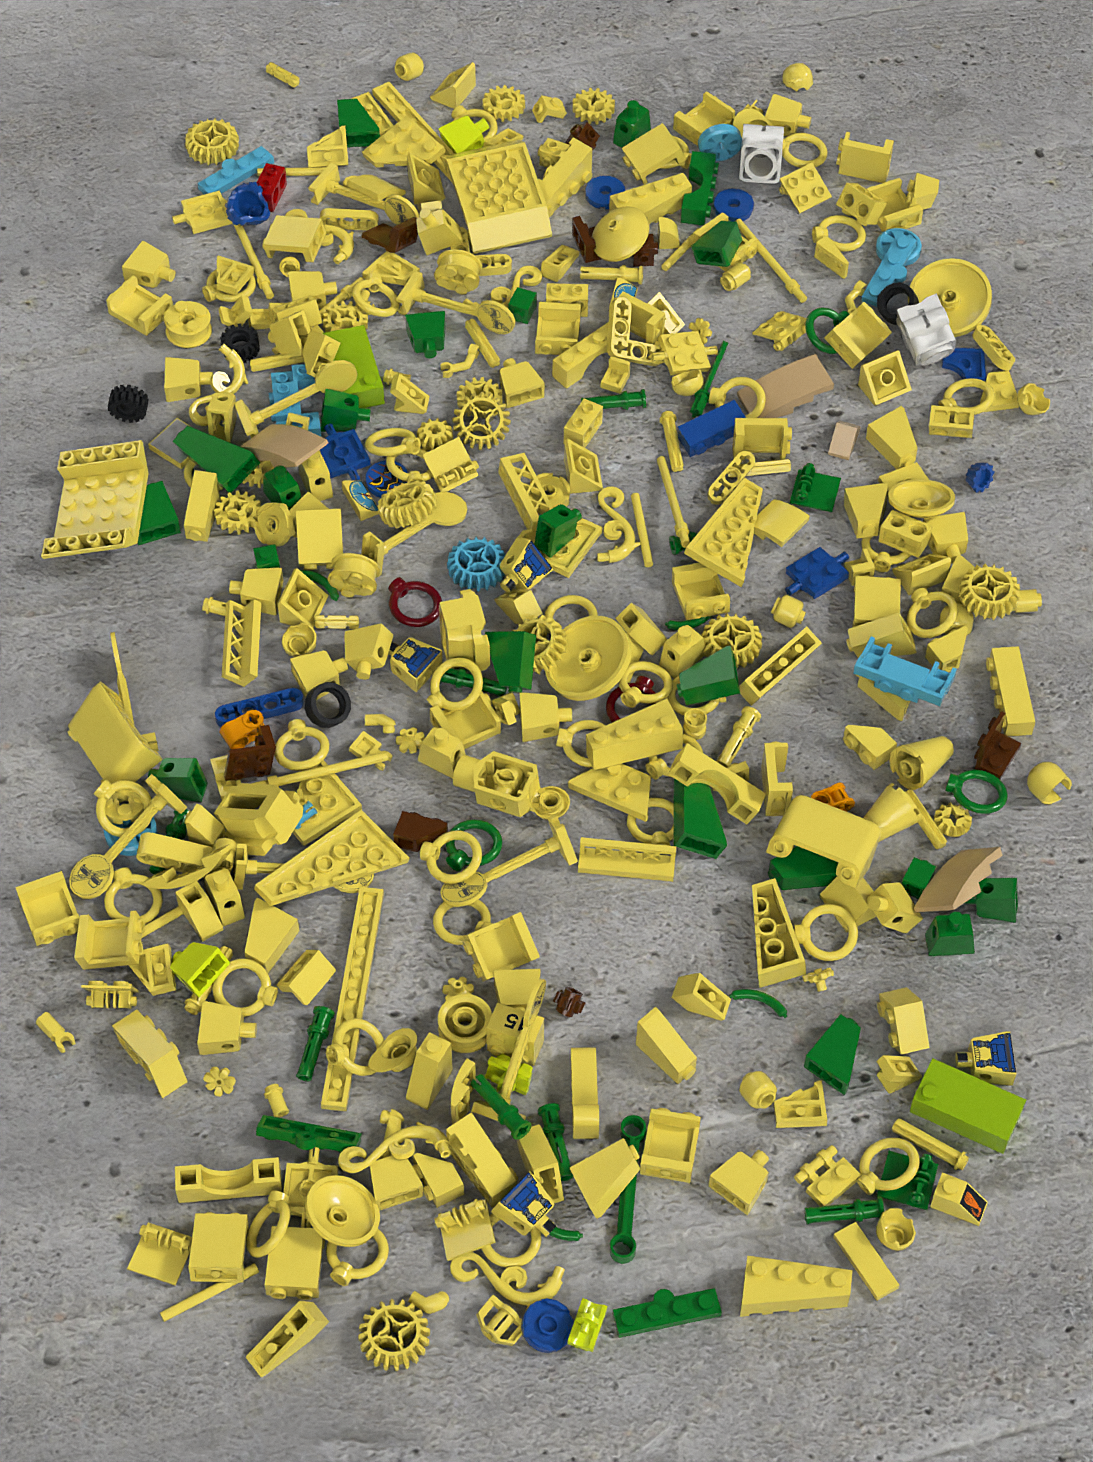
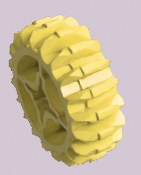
(211, 141)
(477, 413)
(407, 504)
(989, 591)
(733, 631)
(545, 651)
(413, 1324)

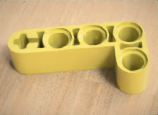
(178, 853)
(584, 1093)

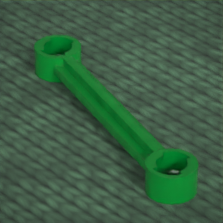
(627, 1197)

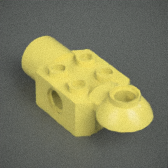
(509, 786)

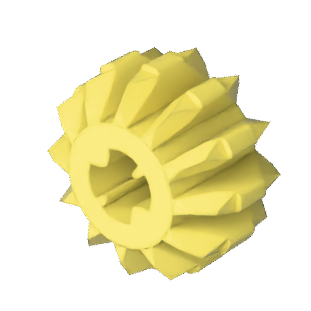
(434, 434)

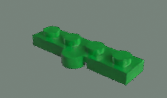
(306, 1135)
(666, 1312)

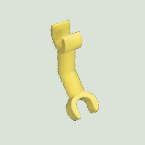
(857, 291)
(452, 368)

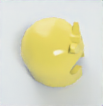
(1044, 779)

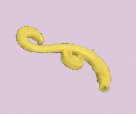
(346, 238)
(499, 293)
(216, 384)
(618, 523)
(391, 1143)
(510, 1274)

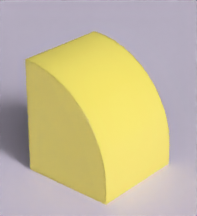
(667, 234)

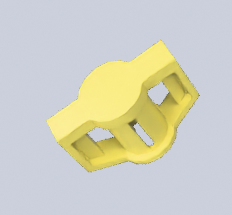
(505, 1312)

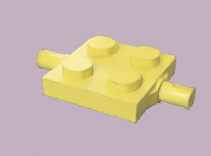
(204, 212)
(683, 352)
(300, 1179)

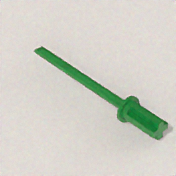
(702, 395)

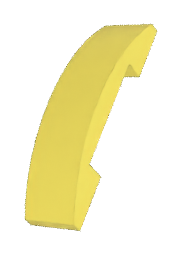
(169, 879)

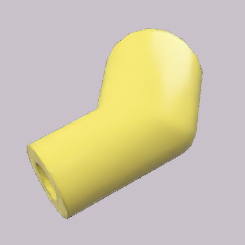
(431, 1303)

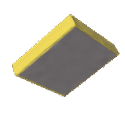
(164, 445)

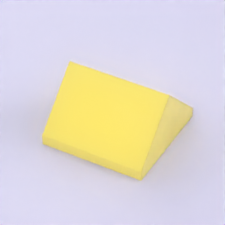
(456, 86)
(424, 181)
(884, 378)
(581, 468)
(923, 572)
(300, 600)
(851, 899)

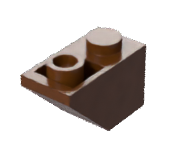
(415, 829)

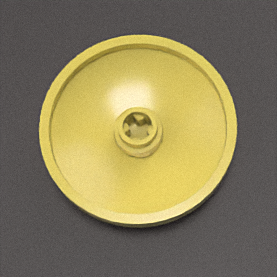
(961, 291)
(594, 658)

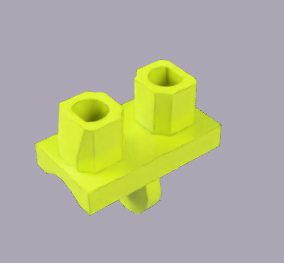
(497, 1071)
(587, 1325)

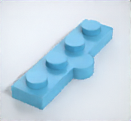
(236, 171)
(891, 268)

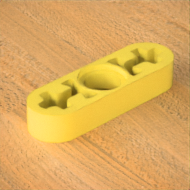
(363, 215)
(993, 347)
(730, 469)

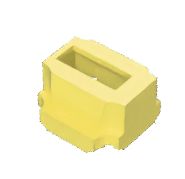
(461, 629)
(261, 827)

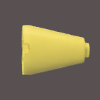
(920, 760)
(892, 812)

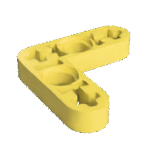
(495, 259)
(623, 339)

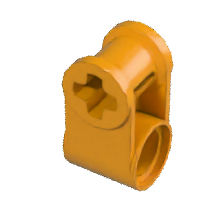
(241, 730)
(835, 796)

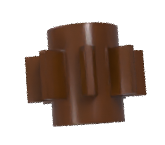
(569, 1002)

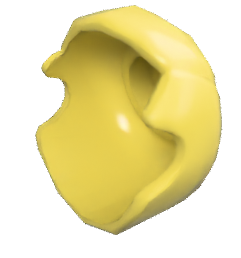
(797, 76)
(687, 382)
(1032, 400)
(963, 619)
(299, 640)
(895, 1229)

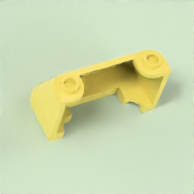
(111, 737)
(829, 834)

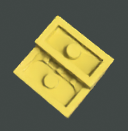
(374, 187)
(779, 522)
(461, 1091)

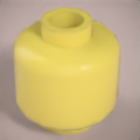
(409, 66)
(788, 611)
(758, 1089)

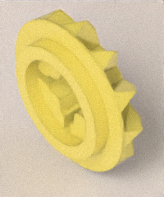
(946, 825)

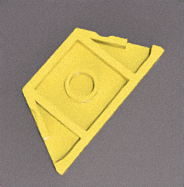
(616, 787)

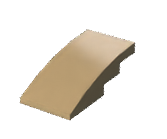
(788, 387)
(284, 445)
(957, 880)

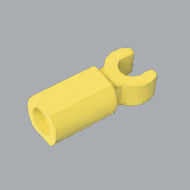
(54, 1031)

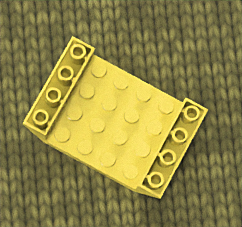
(499, 196)
(99, 499)

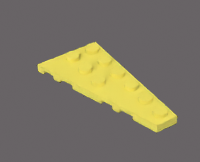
(340, 856)

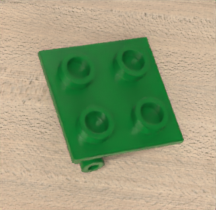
(815, 489)
(919, 1189)

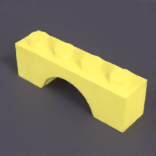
(572, 363)
(740, 796)
(199, 1183)

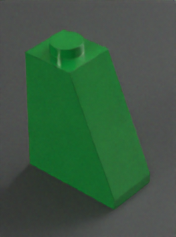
(359, 125)
(718, 245)
(158, 515)
(513, 658)
(710, 678)
(802, 870)
(835, 1054)

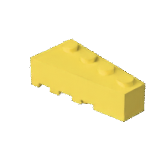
(567, 175)
(654, 198)
(635, 737)
(776, 942)
(792, 1286)

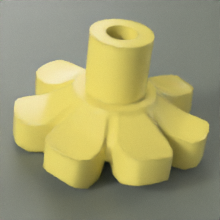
(703, 329)
(410, 740)
(819, 977)
(457, 987)
(219, 1081)

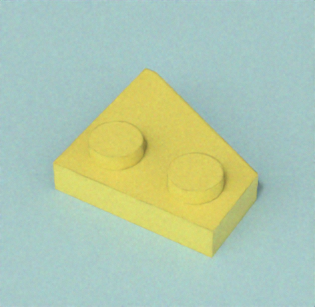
(329, 150)
(392, 269)
(232, 275)
(1004, 391)
(155, 969)
(802, 1108)

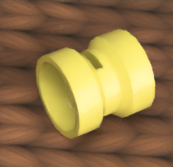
(695, 723)

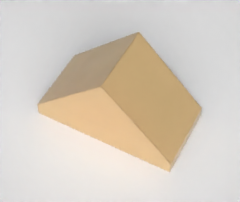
(843, 440)

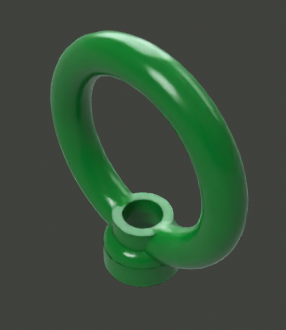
(809, 326)
(955, 786)
(458, 858)

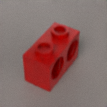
(273, 183)

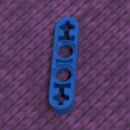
(258, 704)

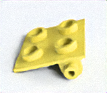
(804, 188)
(783, 329)
(450, 465)
(99, 989)
(466, 1229)
(160, 1253)

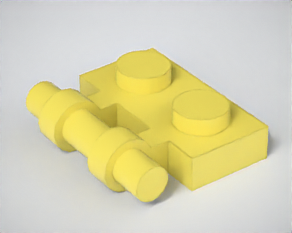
(833, 1182)

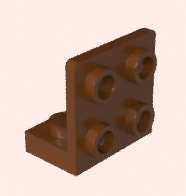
(395, 237)
(584, 239)
(996, 749)
(253, 760)

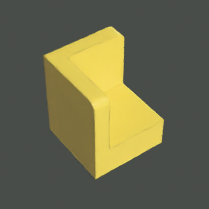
(860, 567)

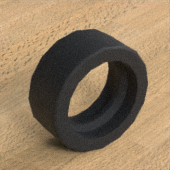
(890, 291)
(343, 700)

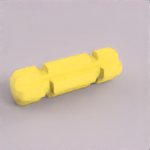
(282, 74)
(337, 621)

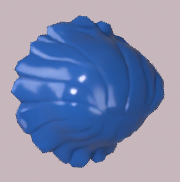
(247, 205)

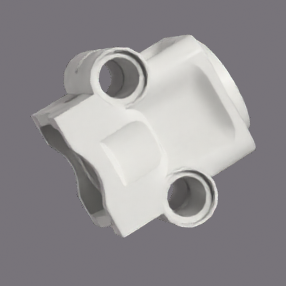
(766, 141)
(926, 331)

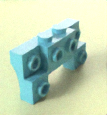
(286, 384)
(903, 677)

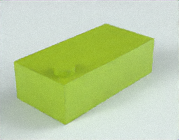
(357, 349)
(967, 1105)

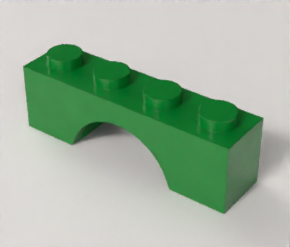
(696, 204)

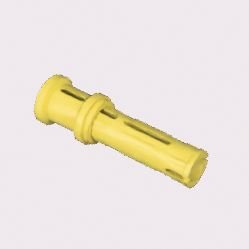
(623, 272)
(741, 730)

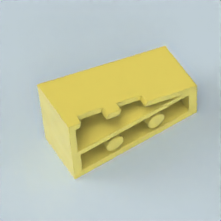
(151, 1051)
(480, 1159)

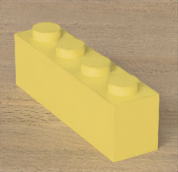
(779, 665)
(1011, 690)

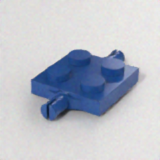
(344, 453)
(817, 573)

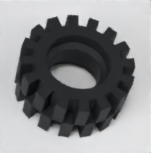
(244, 334)
(128, 403)

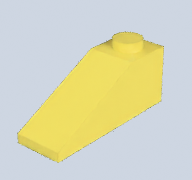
(287, 1337)

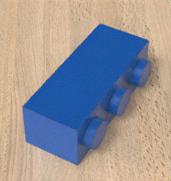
(709, 429)

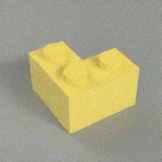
(906, 1019)

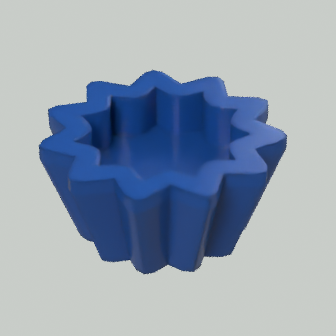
(980, 476)

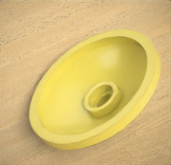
(620, 233)
(921, 498)
(345, 1201)

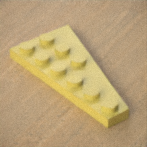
(728, 534)

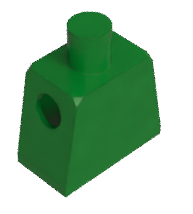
(631, 124)
(426, 332)
(342, 411)
(278, 484)
(556, 529)
(182, 777)
(997, 899)
(950, 935)

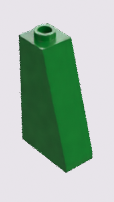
(217, 456)
(697, 820)

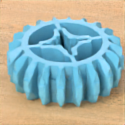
(479, 570)

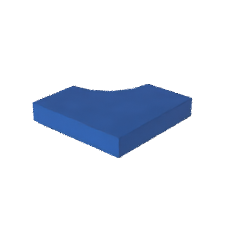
(966, 363)

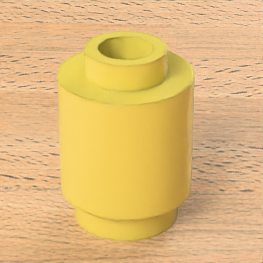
(735, 276)
(1028, 601)

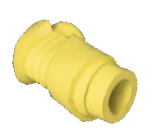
(393, 1120)

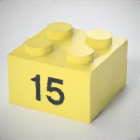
(504, 1030)

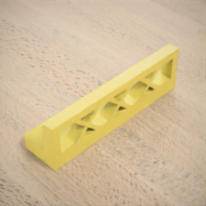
(517, 490)
(247, 644)
(627, 861)

